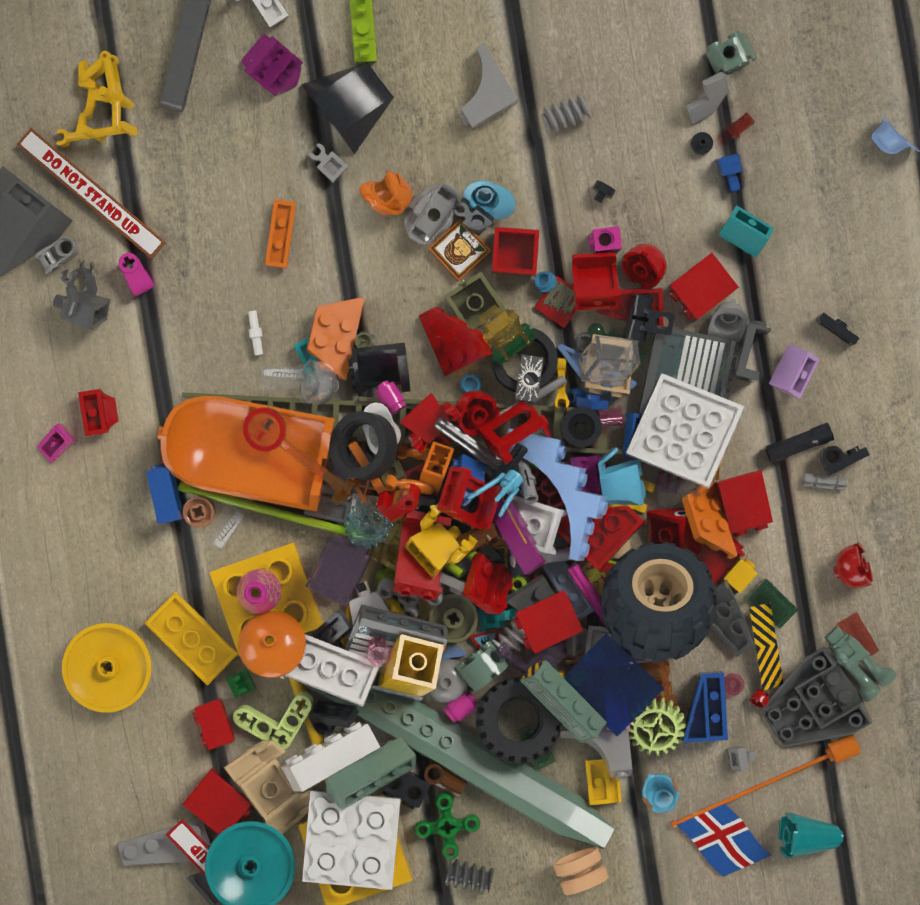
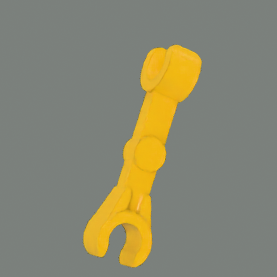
(561, 396)

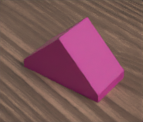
(56, 442)

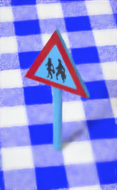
(481, 638)

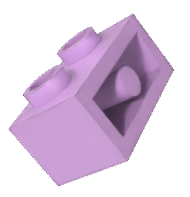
(794, 371)

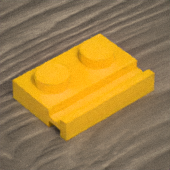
(600, 786)

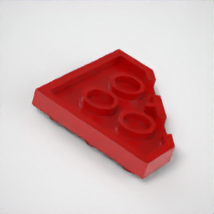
(453, 340)
(608, 534)

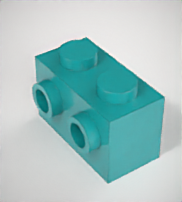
(746, 231)

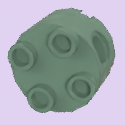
(718, 50)
(482, 666)

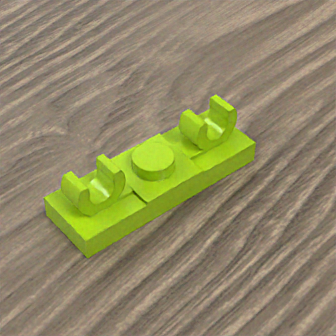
(363, 31)

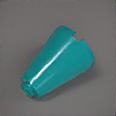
(807, 835)

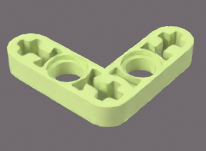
(282, 727)

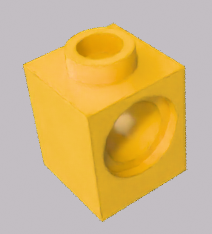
(740, 574)

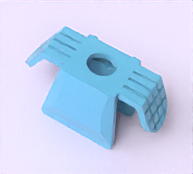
(622, 481)

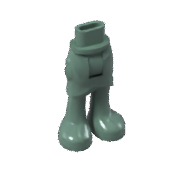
(849, 653)

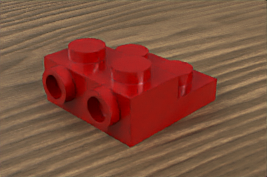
(488, 585)

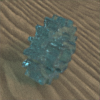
(367, 534)

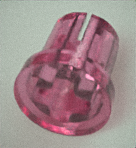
(612, 417)
(378, 653)

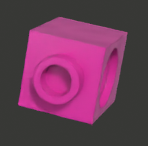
(615, 237)

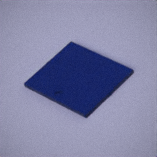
(613, 684)

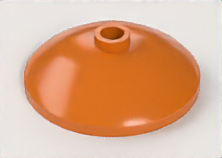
(275, 658)

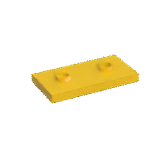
(191, 638)

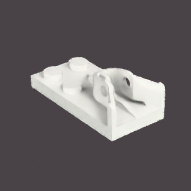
(541, 521)
(335, 671)

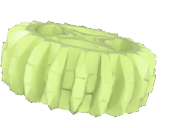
(672, 732)

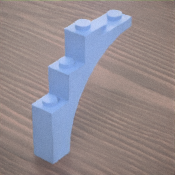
(568, 479)

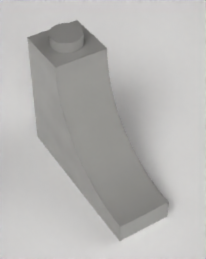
(492, 95)
(612, 749)

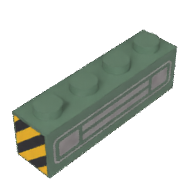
(563, 701)

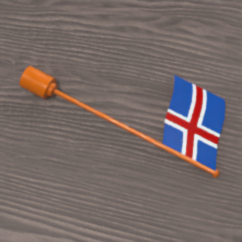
(723, 834)

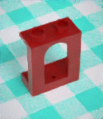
(501, 446)
(453, 493)

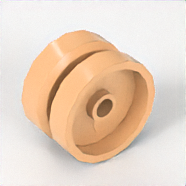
(580, 870)

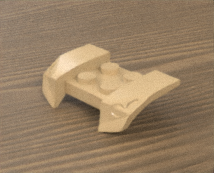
(267, 786)

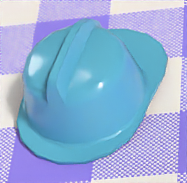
(491, 197)

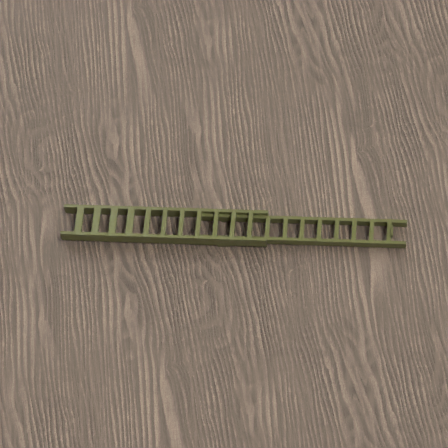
(412, 403)

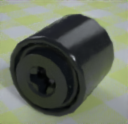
(593, 427)

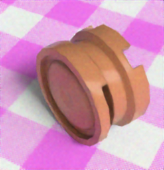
(199, 512)

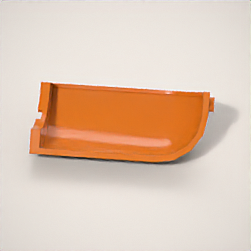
(209, 451)

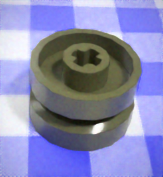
(466, 613)

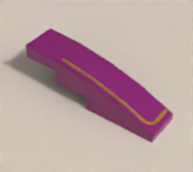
(517, 537)

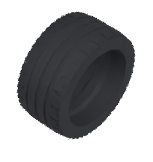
(550, 367)

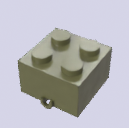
(472, 300)

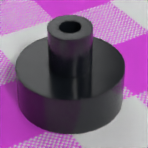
(699, 148)
(603, 190)

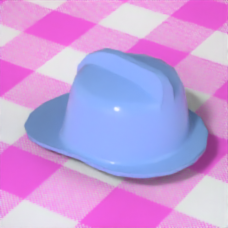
(889, 139)

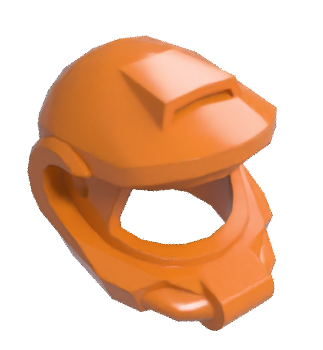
(389, 195)

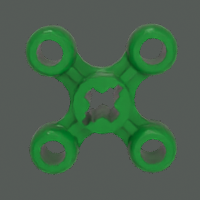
(448, 836)

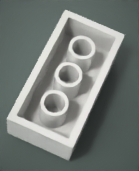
(330, 757)

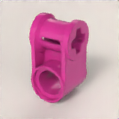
(137, 277)

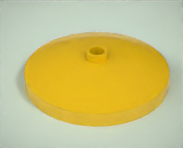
(86, 671)

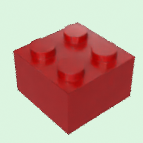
(515, 251)

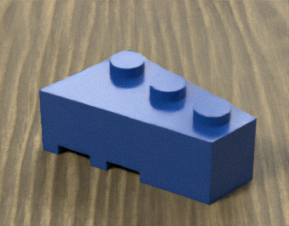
(707, 709)

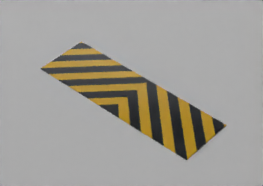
(766, 646)

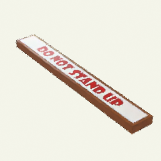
(91, 193)

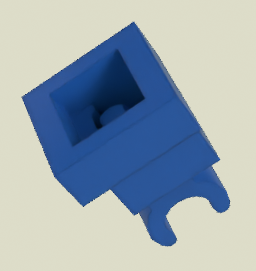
(730, 166)

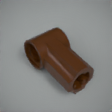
(482, 536)
(445, 780)

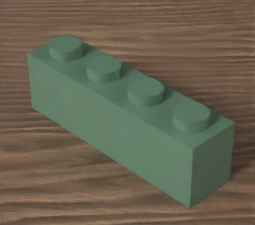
(370, 773)

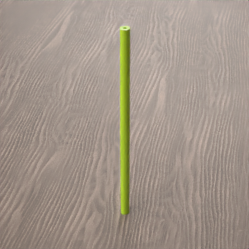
(268, 510)

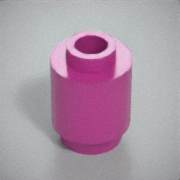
(390, 396)
(461, 707)

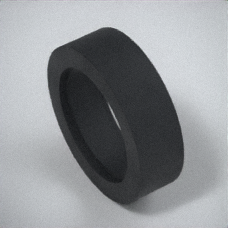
(386, 450)

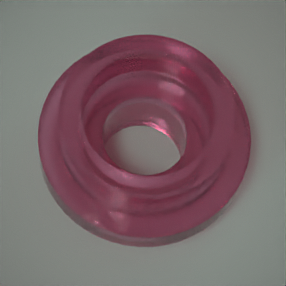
(740, 684)

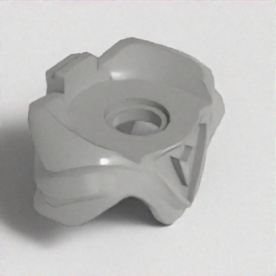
(437, 196)

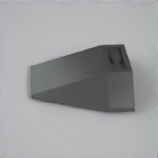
(26, 221)
(816, 703)

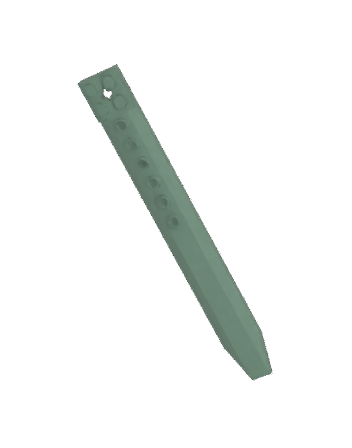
(467, 757)

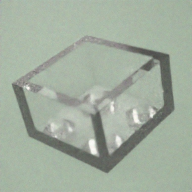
(609, 361)

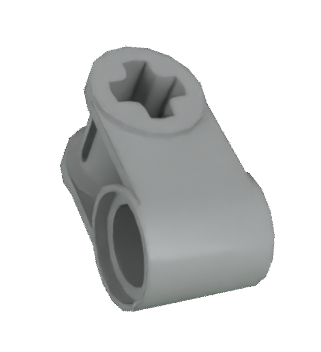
(56, 255)

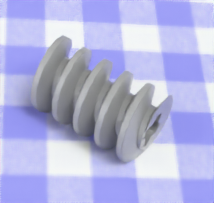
(565, 113)

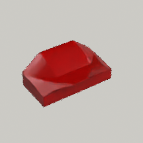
(97, 411)

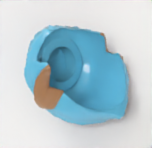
(660, 793)

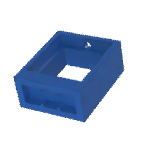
(164, 494)

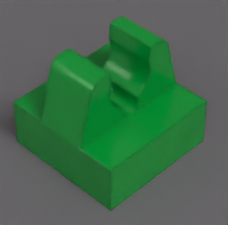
(240, 683)

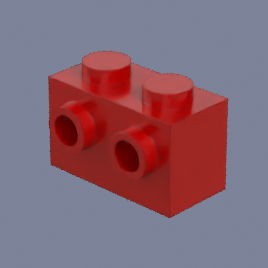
(214, 724)

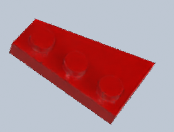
(621, 312)

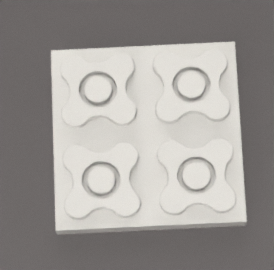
(685, 430)
(352, 843)

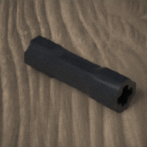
(784, 448)

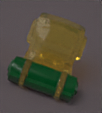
(505, 334)

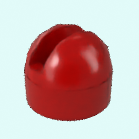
(759, 698)

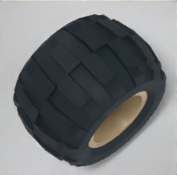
(649, 623)

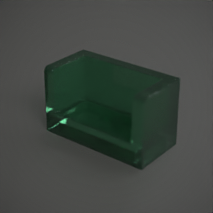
(781, 607)

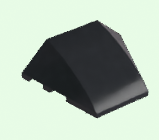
(351, 101)

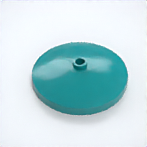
(271, 861)

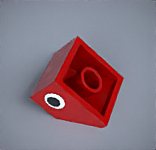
(673, 527)

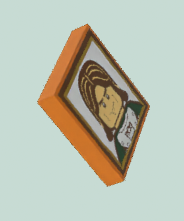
(459, 250)

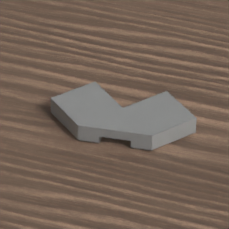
(715, 91)

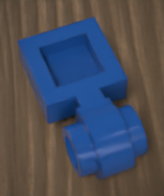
(580, 398)

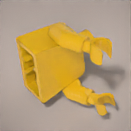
(436, 545)

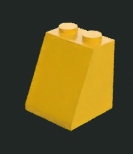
(412, 666)

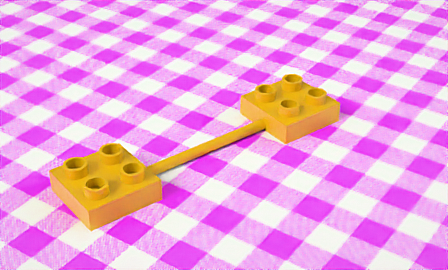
(301, 605)

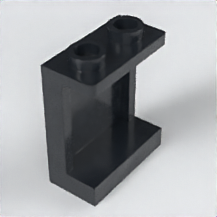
(379, 364)

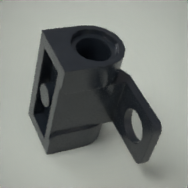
(643, 318)

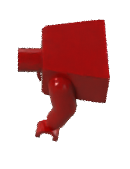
(422, 422)

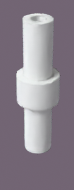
(255, 333)

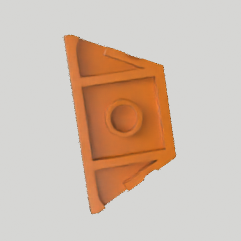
(335, 334)
(708, 519)

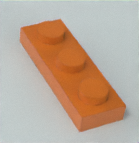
(280, 233)

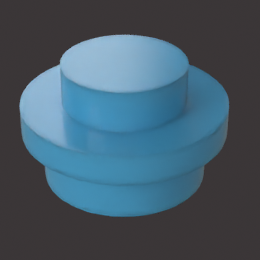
(545, 281)
(470, 382)

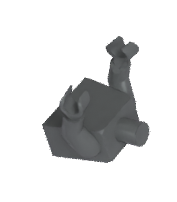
(82, 307)

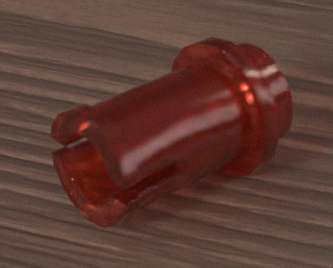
(740, 125)

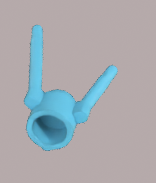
(510, 484)

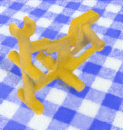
(113, 94)

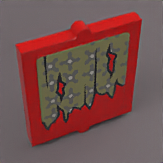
(558, 303)

